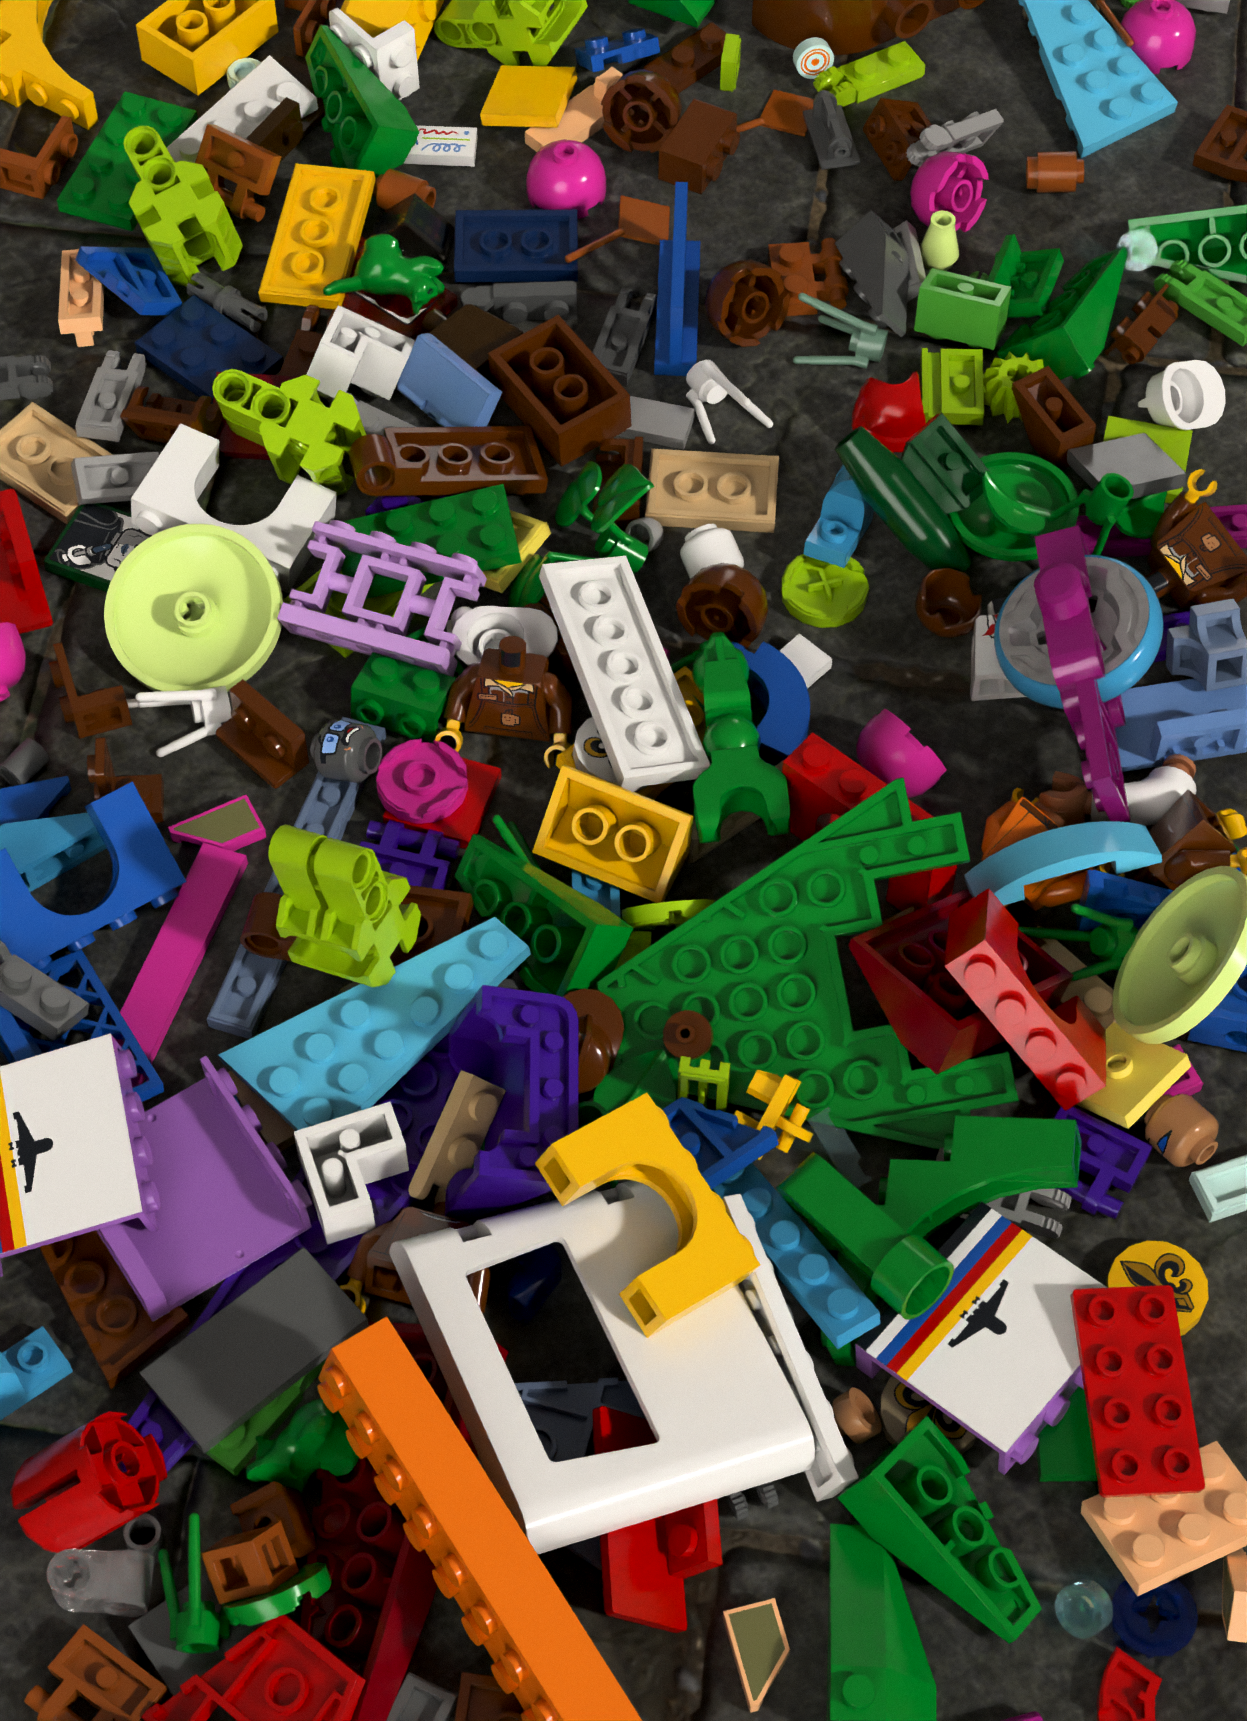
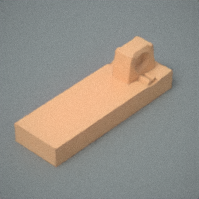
(581, 116)
(79, 300)

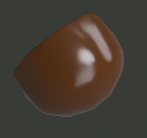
(947, 603)

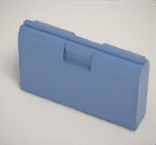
(446, 386)

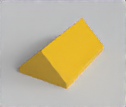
(614, 834)

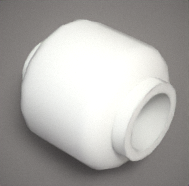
(709, 546)

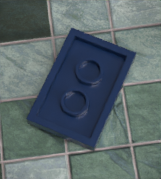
(515, 245)
(201, 341)

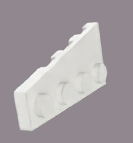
(245, 107)

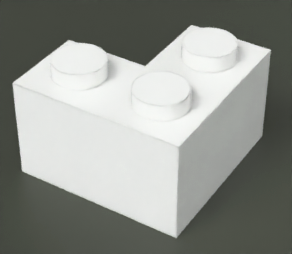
(359, 354)
(344, 1157)

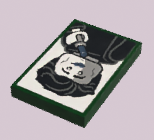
(94, 545)

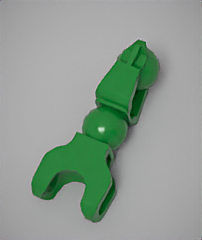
(736, 773)

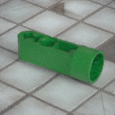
(901, 1266)

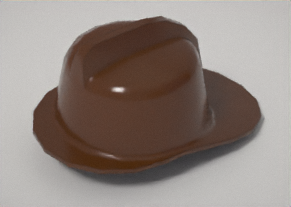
(598, 1037)

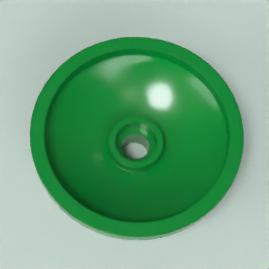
(993, 539)

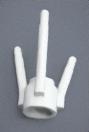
(711, 386)
(207, 706)

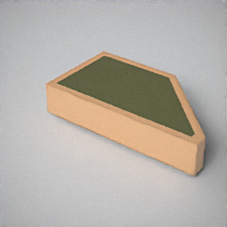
(1235, 1596)
(757, 1647)

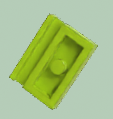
(953, 385)

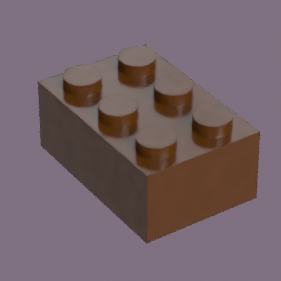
(560, 390)

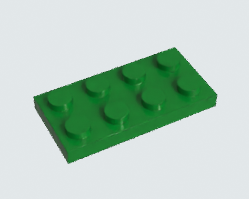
(105, 175)
(464, 523)

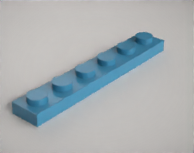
(803, 1261)

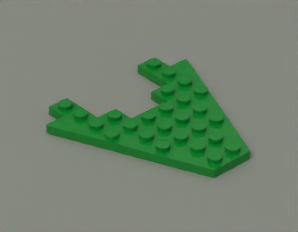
(775, 987)

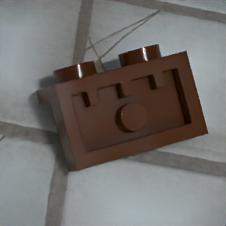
(892, 130)
(263, 736)

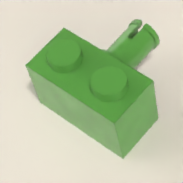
(962, 308)

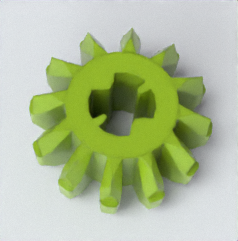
(999, 381)

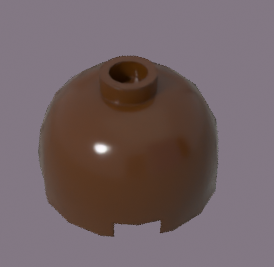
(641, 110)
(746, 302)
(723, 601)

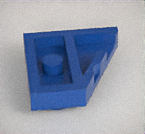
(632, 46)
(1118, 898)

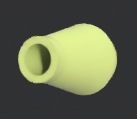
(940, 244)

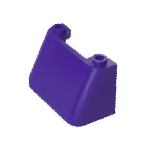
(531, 1051)

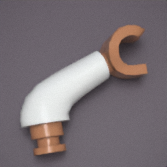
(1146, 799)

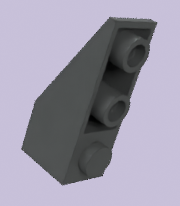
(881, 268)

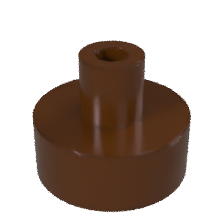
(700, 1035)

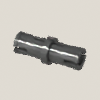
(227, 301)

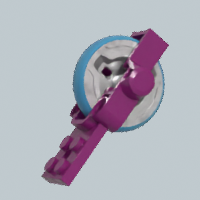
(1100, 642)

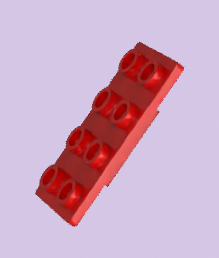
(21, 586)
(1137, 1391)
(651, 1559)

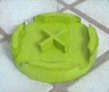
(824, 592)
(663, 913)

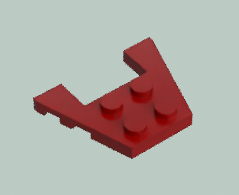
(269, 1677)

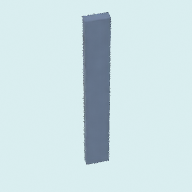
(252, 977)

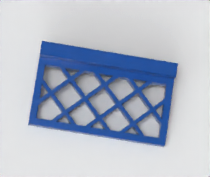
(677, 296)
(19, 1044)

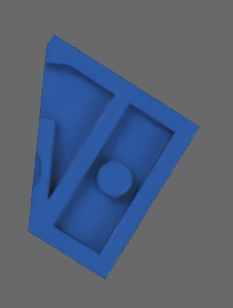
(133, 276)
(717, 1139)

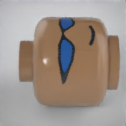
(1181, 1130)

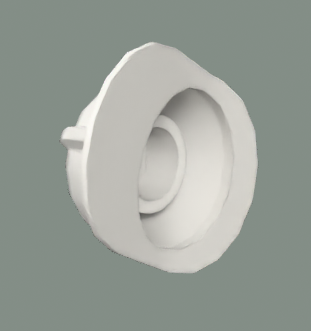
(1185, 395)
(487, 625)

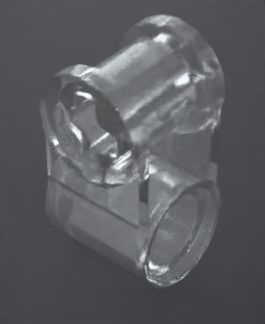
(111, 1581)

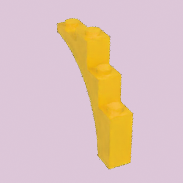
(29, 69)

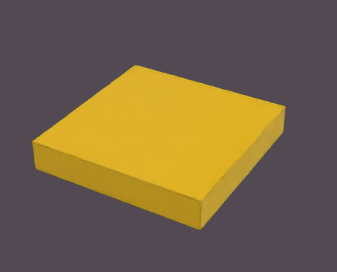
(528, 96)

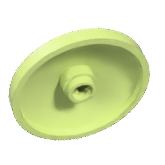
(193, 609)
(1184, 957)

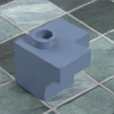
(1210, 646)

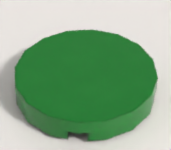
(283, 1599)

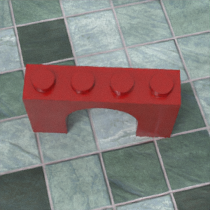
(828, 785)
(1058, 1045)

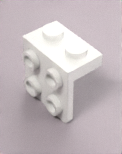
(388, 56)

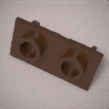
(1132, 336)

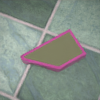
(225, 826)

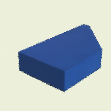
(31, 799)

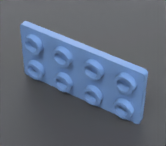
(1182, 721)

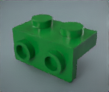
(1029, 274)
(400, 697)

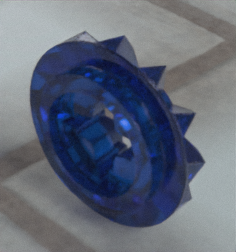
(1170, 1636)

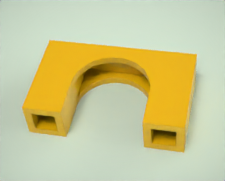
(642, 1147)

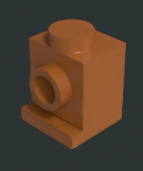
(249, 1563)

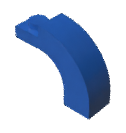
(784, 699)

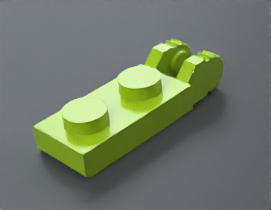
(871, 74)

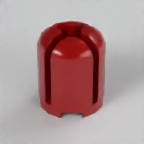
(86, 1483)

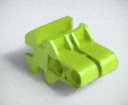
(510, 27)
(178, 209)
(292, 425)
(340, 906)

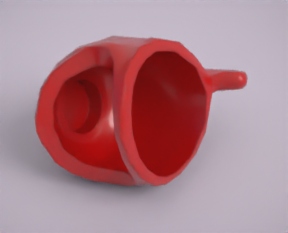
(890, 411)

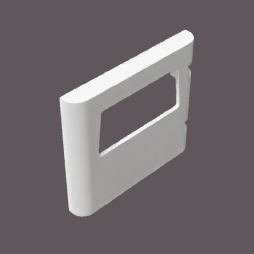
(702, 1382)

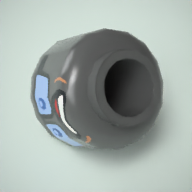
(346, 751)

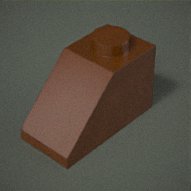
(1052, 416)

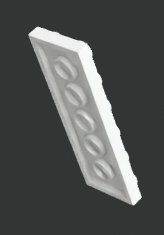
(623, 672)

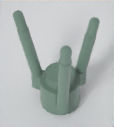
(866, 338)

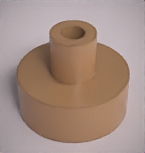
(856, 1416)

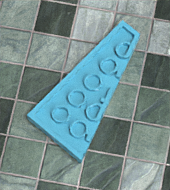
(1095, 73)
(369, 1037)

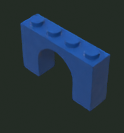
(140, 874)

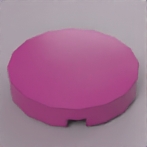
(422, 781)

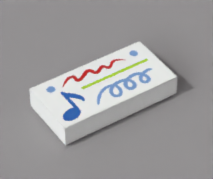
(444, 146)

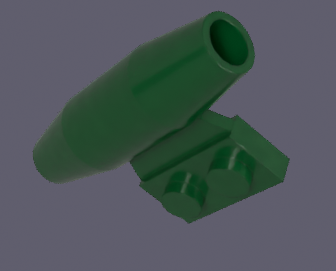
(919, 489)

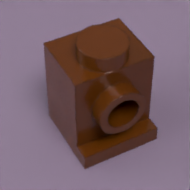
(274, 1504)

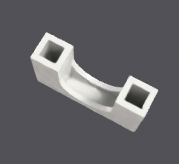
(181, 474)

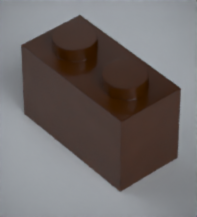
(698, 146)

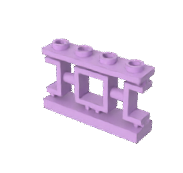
(370, 633)

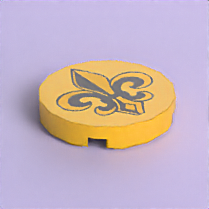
(1164, 1264)

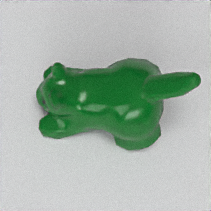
(387, 272)
(309, 1442)

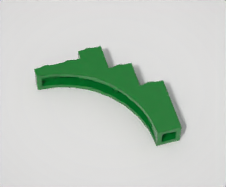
(981, 1164)

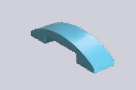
(1062, 852)

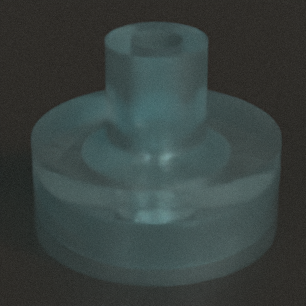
(1147, 245)
(1084, 1608)

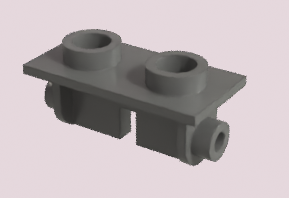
(830, 132)

